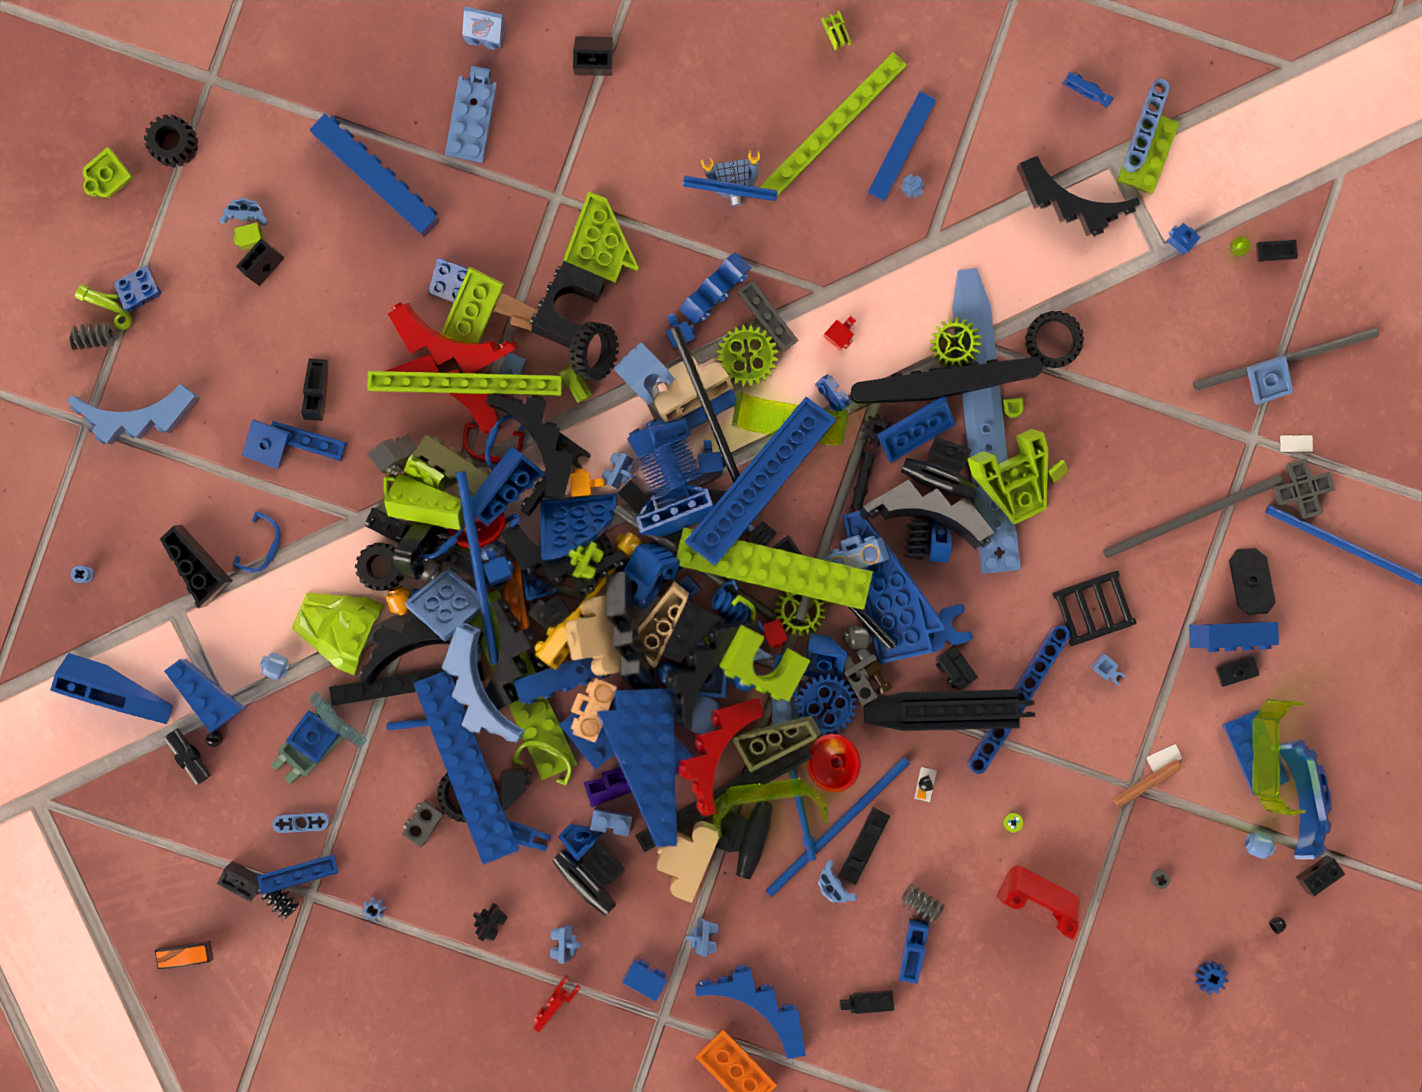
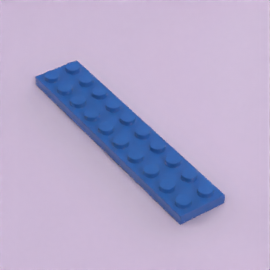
(760, 481)
(466, 768)

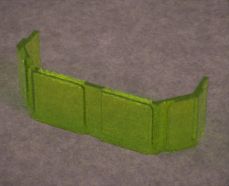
(768, 415)
(1266, 755)
(769, 791)

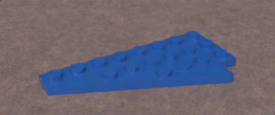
(895, 601)

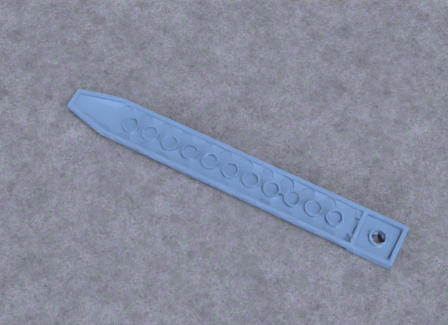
(984, 419)

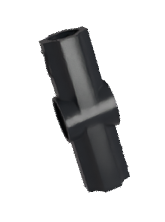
(187, 756)

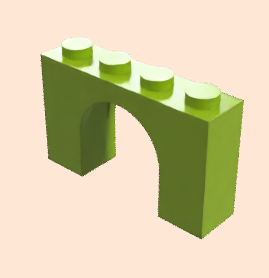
(739, 663)

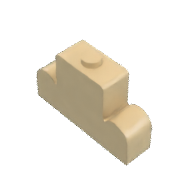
(681, 393)
(594, 638)
(688, 859)

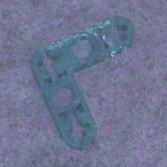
(334, 722)

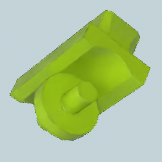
(582, 568)

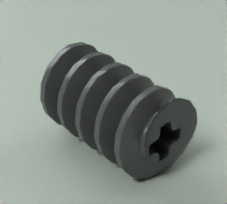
(91, 337)
(922, 903)

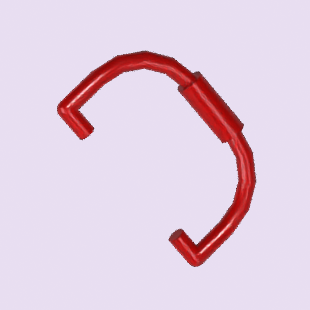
(495, 460)

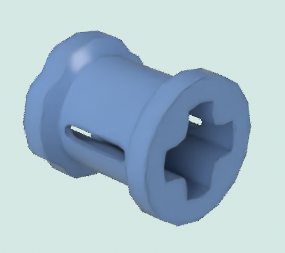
(76, 574)

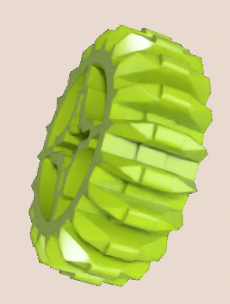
(961, 336)
(786, 620)

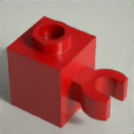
(839, 334)
(774, 634)

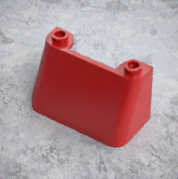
(1024, 885)

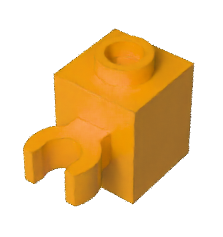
(582, 483)

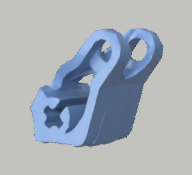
(642, 371)

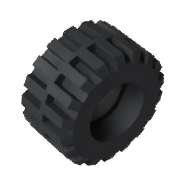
(160, 130)
(364, 567)

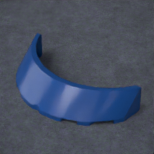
(1312, 796)

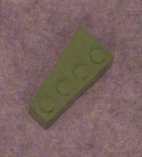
(450, 462)
(773, 741)

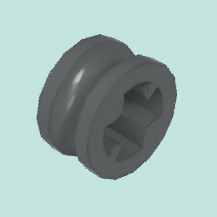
(1155, 874)

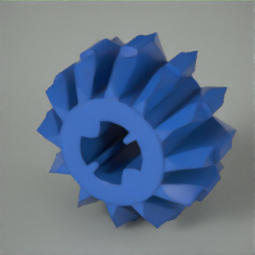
(1218, 980)

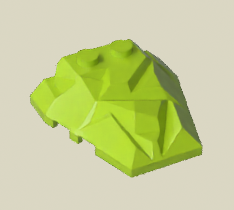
(338, 626)

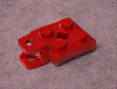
(553, 1003)

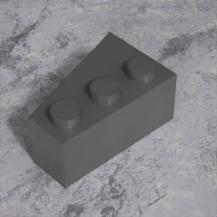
(392, 456)

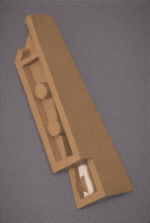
(517, 311)

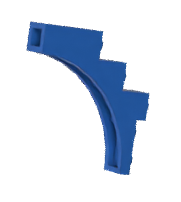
(741, 987)

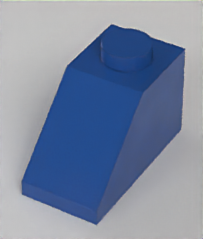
(939, 543)

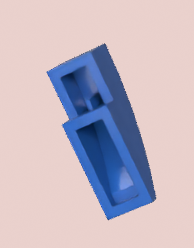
(913, 950)

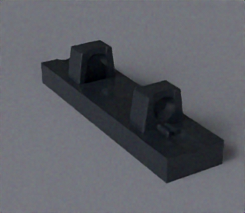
(864, 845)

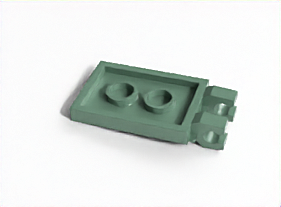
(300, 763)

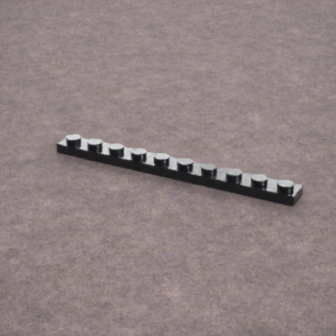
(690, 815)

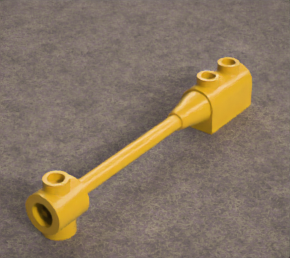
(556, 647)

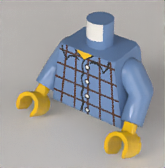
(736, 172)

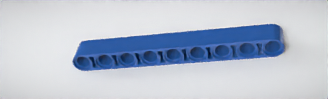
(1026, 693)

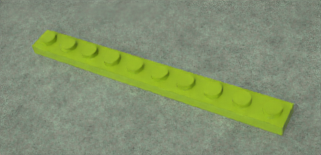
(835, 124)
(464, 383)

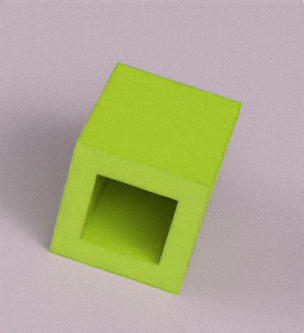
(247, 235)

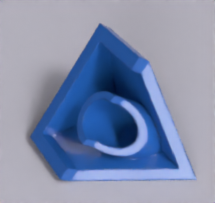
(536, 588)
(579, 839)

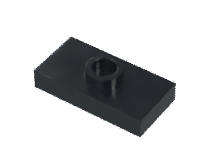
(1276, 250)
(1237, 671)

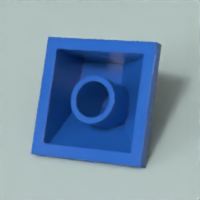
(824, 657)

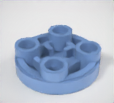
(702, 714)

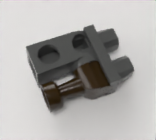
(860, 673)

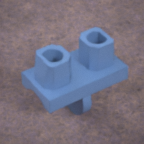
(621, 472)
(700, 937)
(567, 944)

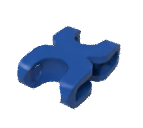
(950, 635)

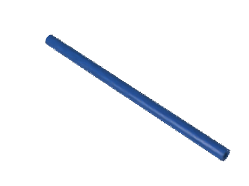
(1344, 544)
(477, 567)
(839, 825)

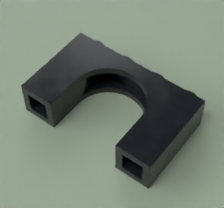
(567, 280)

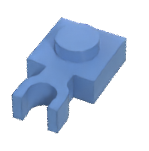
(1107, 668)

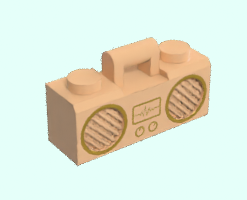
(598, 699)

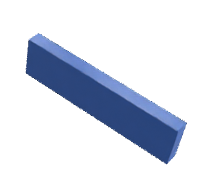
(313, 442)
(297, 874)

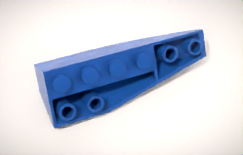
(108, 688)

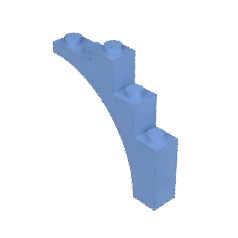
(164, 414)
(481, 713)

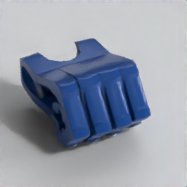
(647, 570)

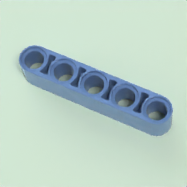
(1152, 119)

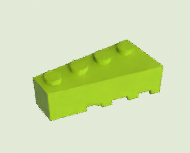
(423, 504)

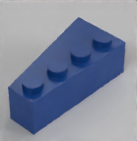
(504, 485)
(1234, 635)
(203, 695)

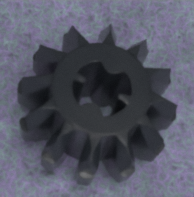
(870, 427)

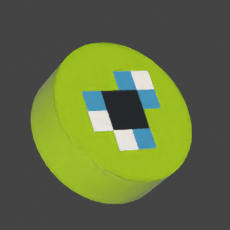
(1013, 822)

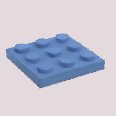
(445, 603)

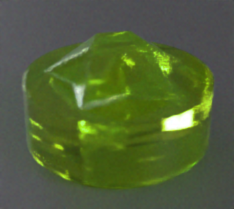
(1239, 246)

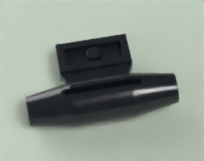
(942, 470)
(746, 837)
(589, 876)

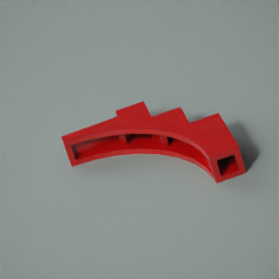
(702, 768)

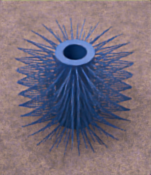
(669, 466)

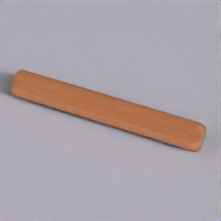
(1147, 783)

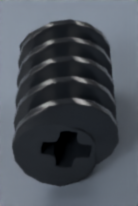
(917, 539)
(280, 903)

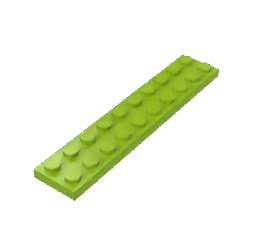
(784, 572)
(536, 718)

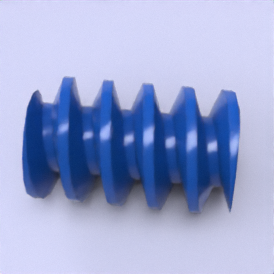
(723, 600)

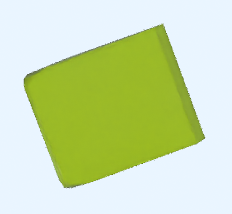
(1057, 471)

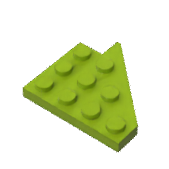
(599, 242)

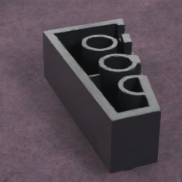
(196, 567)

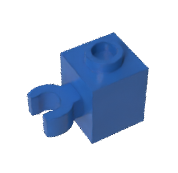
(1183, 238)
(687, 330)
(710, 461)
(497, 569)

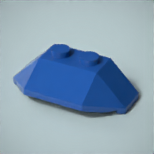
(674, 510)

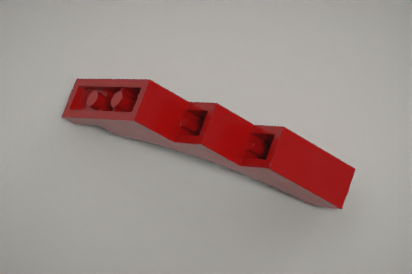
(418, 334)
(475, 403)

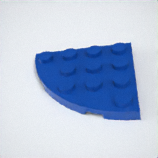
(574, 523)

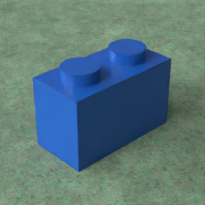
(645, 979)

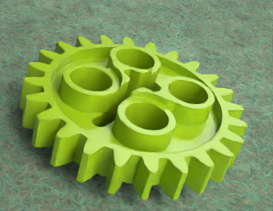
(764, 354)

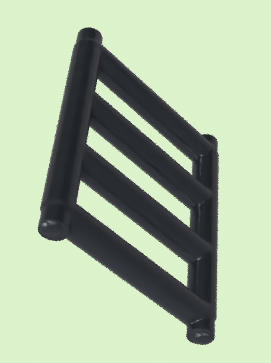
(1095, 583)

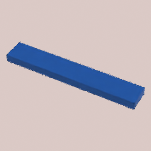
(901, 146)

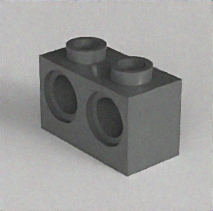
(427, 825)

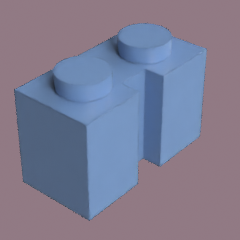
(606, 819)

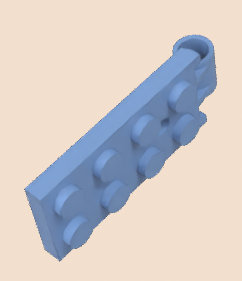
(471, 123)

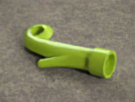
(85, 293)

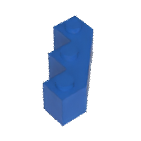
(715, 288)

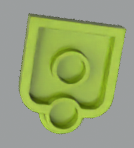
(105, 175)

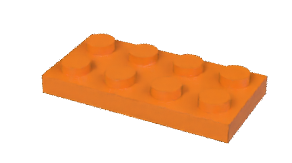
(733, 1066)

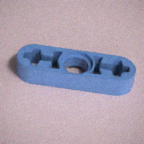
(287, 818)

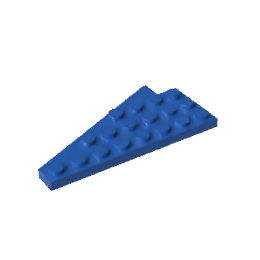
(644, 746)

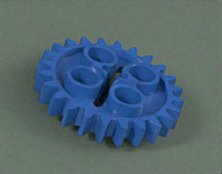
(840, 713)

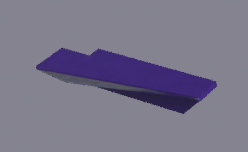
(610, 787)

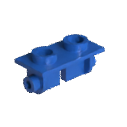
(837, 400)

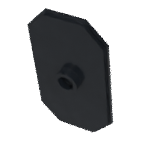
(1252, 581)

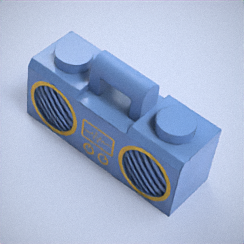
(866, 554)

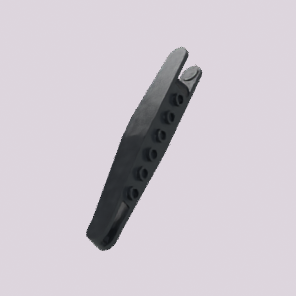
(944, 382)

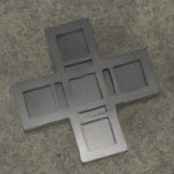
(1303, 488)

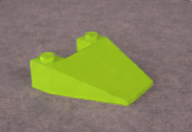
(1019, 482)

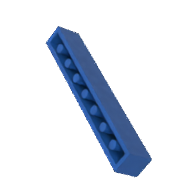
(374, 175)

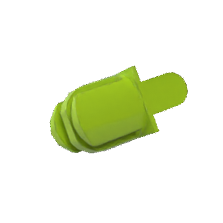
(835, 28)

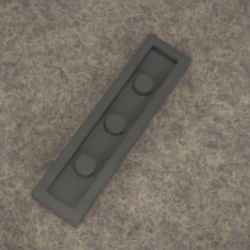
(767, 316)

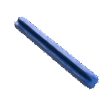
(730, 188)

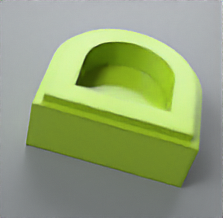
(1013, 407)

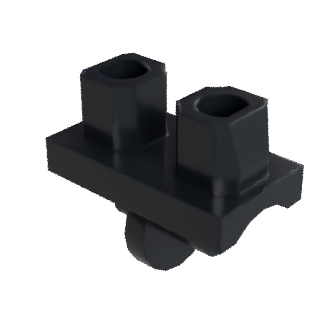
(485, 921)

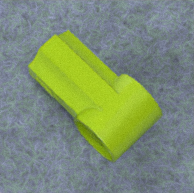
(576, 384)

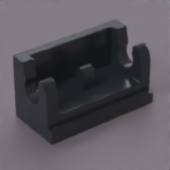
(385, 525)
(239, 881)

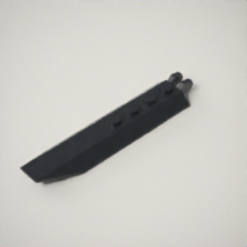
(948, 710)

